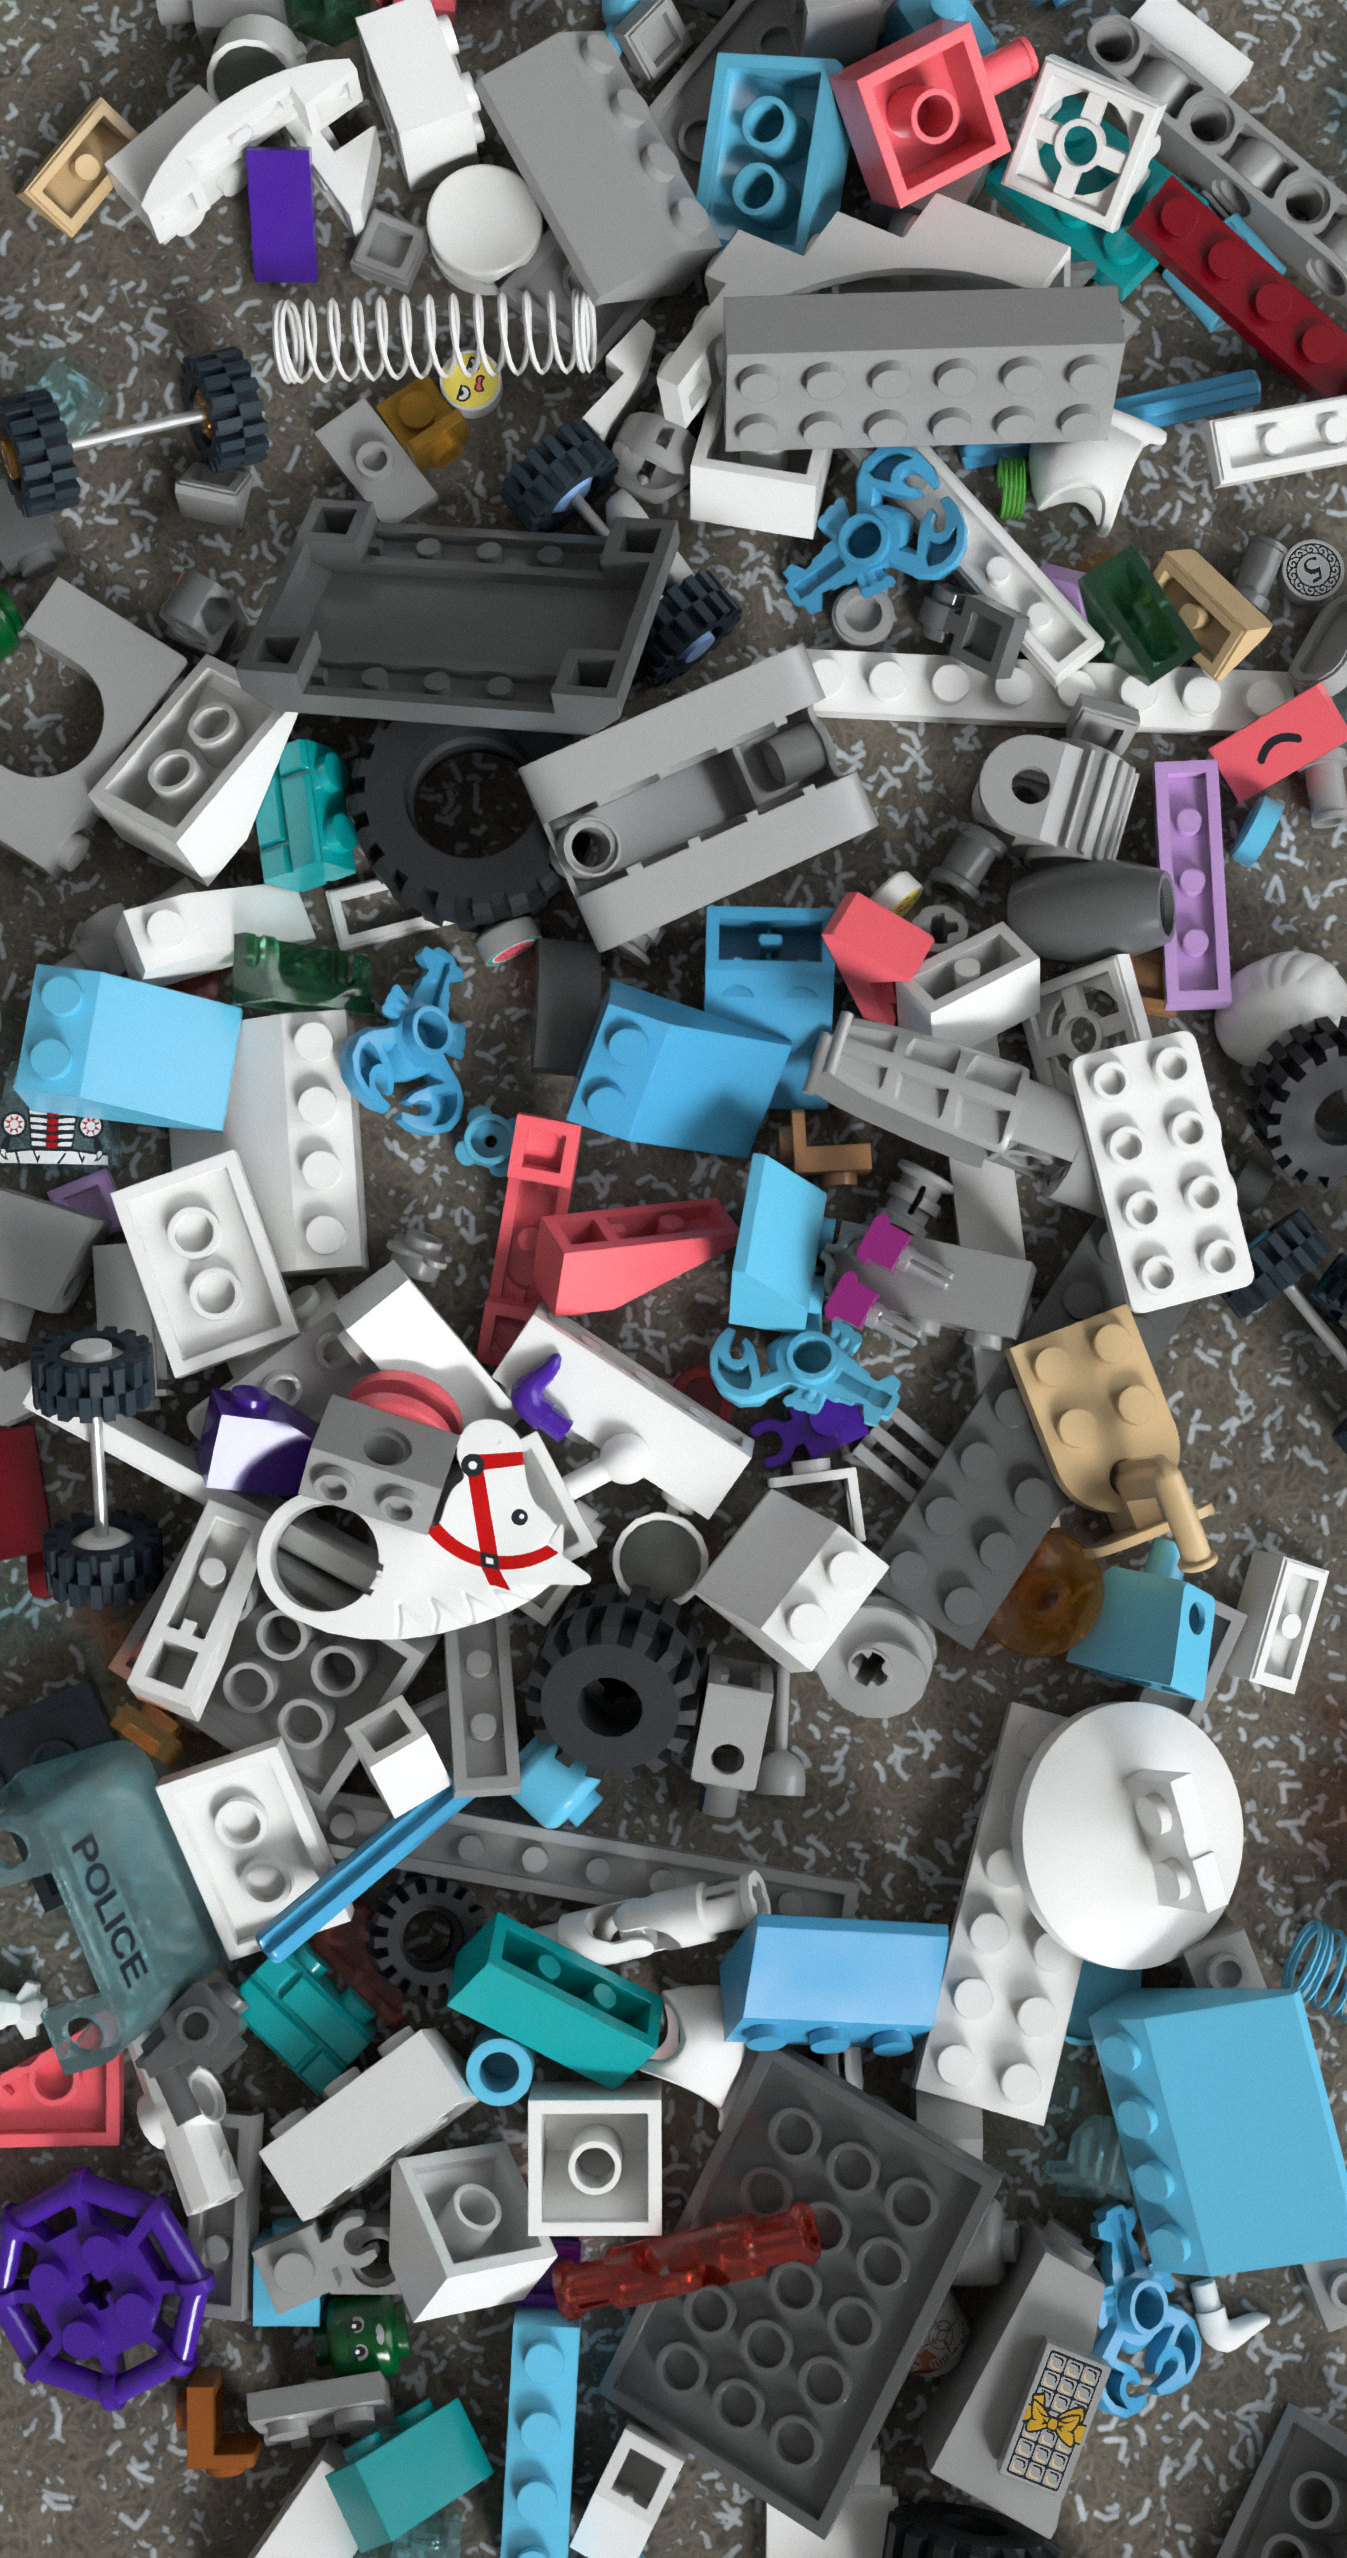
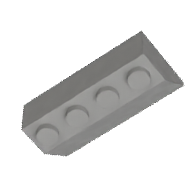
(599, 168)

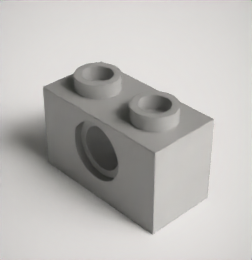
(378, 1464)

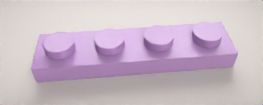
(1192, 853)

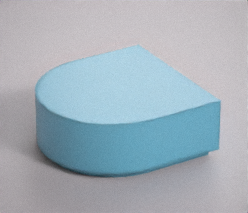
(1256, 830)

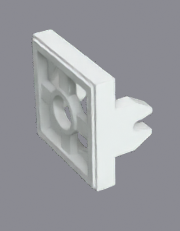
(1142, 117)
(1111, 975)

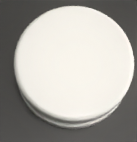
(483, 227)

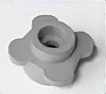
(419, 1254)

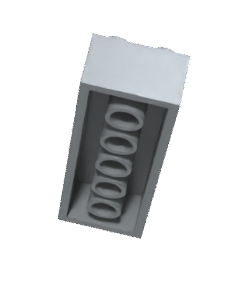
(920, 368)

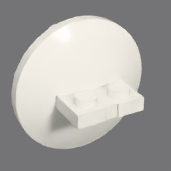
(1127, 1834)

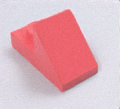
(873, 953)

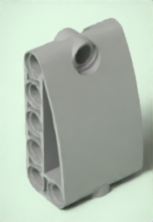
(697, 798)

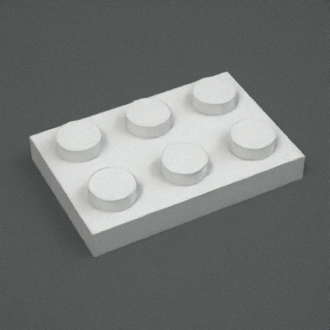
(206, 1264)
(247, 1839)

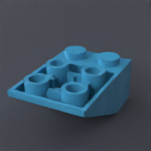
(776, 977)

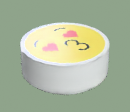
(898, 893)

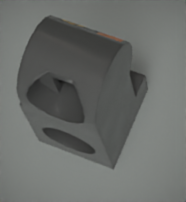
(202, 616)

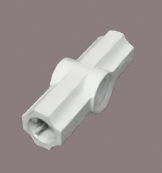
(196, 2149)

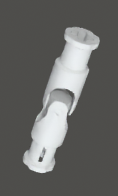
(660, 1921)

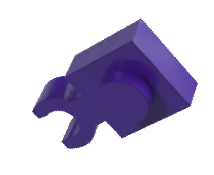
(820, 1433)

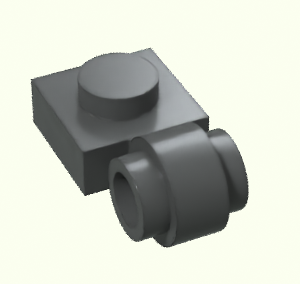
(979, 628)

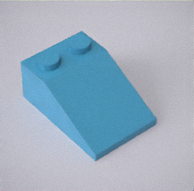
(675, 1075)

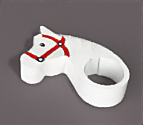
(472, 1566)

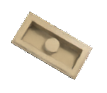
(74, 174)
(1212, 610)

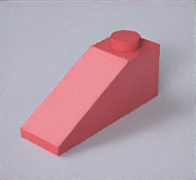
(621, 1253)

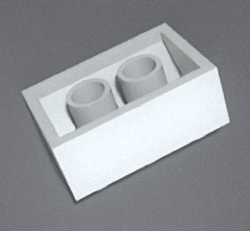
(368, 2122)

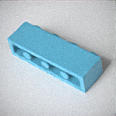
(540, 2434)

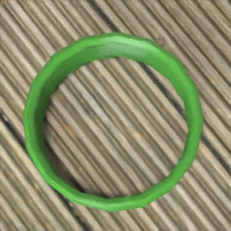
(1017, 478)

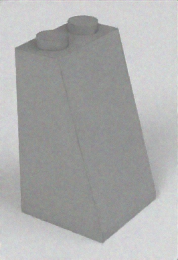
(963, 2430)

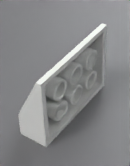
(295, 1141)

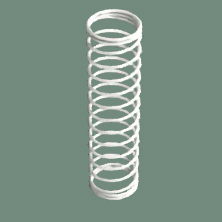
(582, 353)

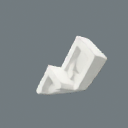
(628, 370)

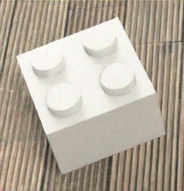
(421, 90)

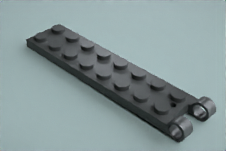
(991, 1486)

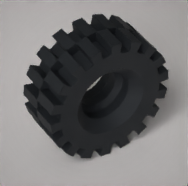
(1289, 1097)

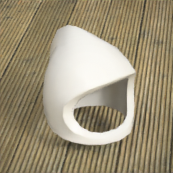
(1091, 470)
(702, 2057)

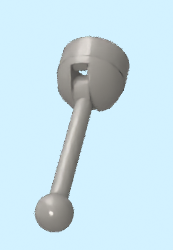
(780, 1770)

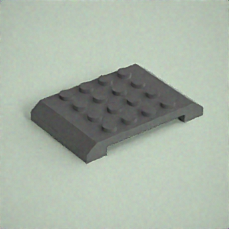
(458, 621)

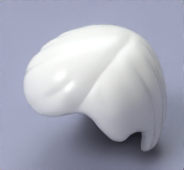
(1274, 998)

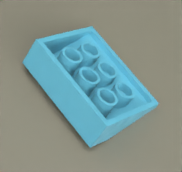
(1224, 2127)

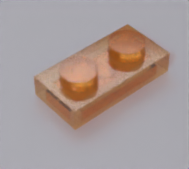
(151, 1732)

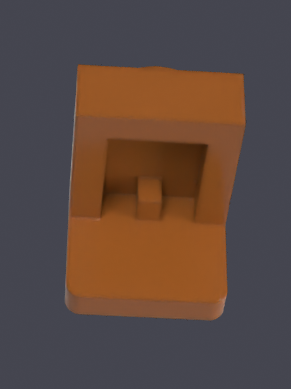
(202, 2416)

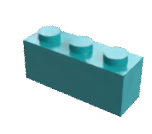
(555, 2001)

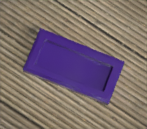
(282, 214)

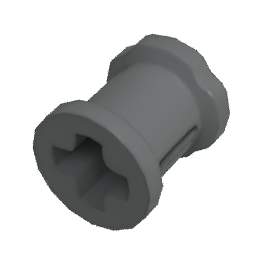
(967, 863)

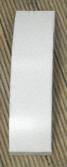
(311, 91)

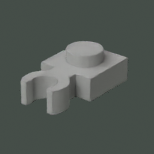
(305, 2262)

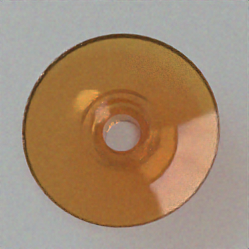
(1053, 1568)

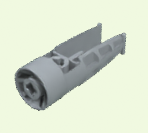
(956, 1104)

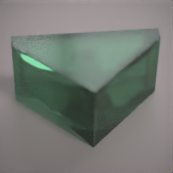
(1135, 618)

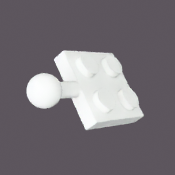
(622, 1459)

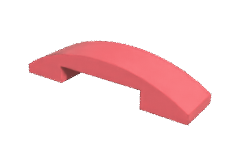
(538, 1186)

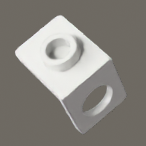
(820, 1470)

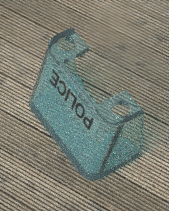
(124, 1888)

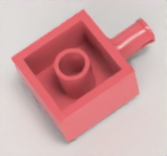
(928, 108)

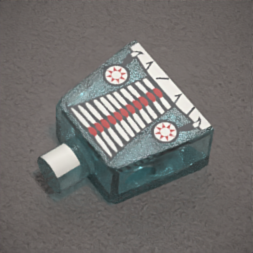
(54, 1140)

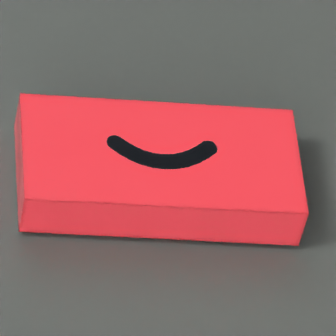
(1280, 742)

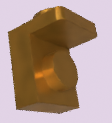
(425, 424)

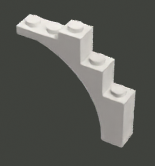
(938, 251)

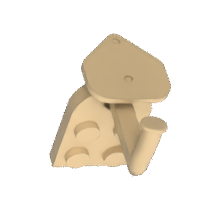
(1111, 1434)

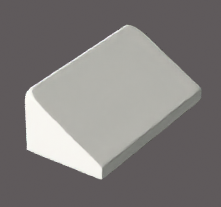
(1281, 1611)

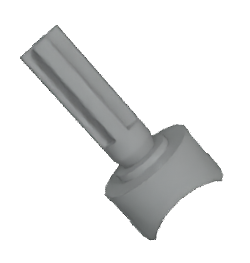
(658, 441)

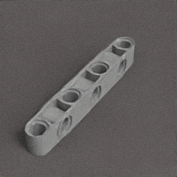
(1245, 165)

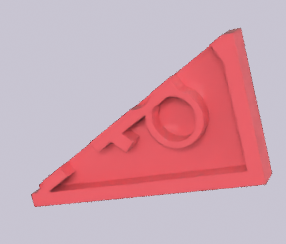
(59, 2110)

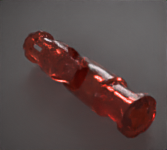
(695, 2260)

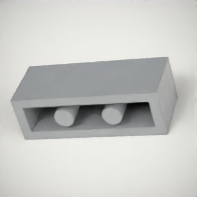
(983, 1300)

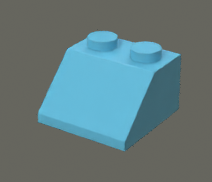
(779, 1250)

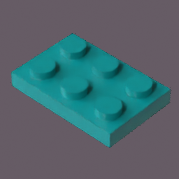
(1116, 255)

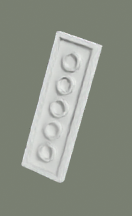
(1003, 1975)

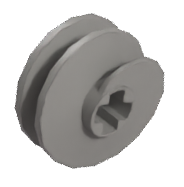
(884, 1684)

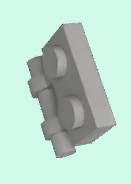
(322, 2409)

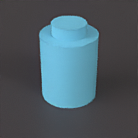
(499, 2068)

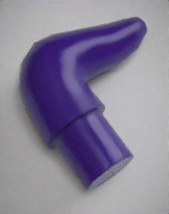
(533, 1406)

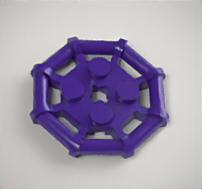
(78, 2317)

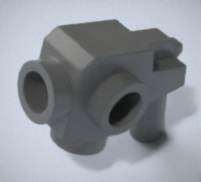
(194, 2032)

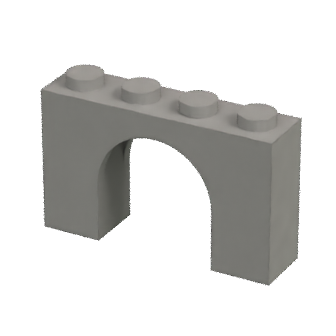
(136, 674)

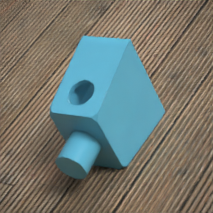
(1151, 1628)

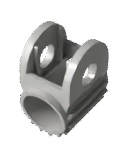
(1080, 796)

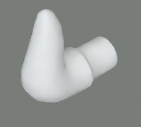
(1213, 2323)

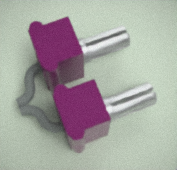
(889, 1250)

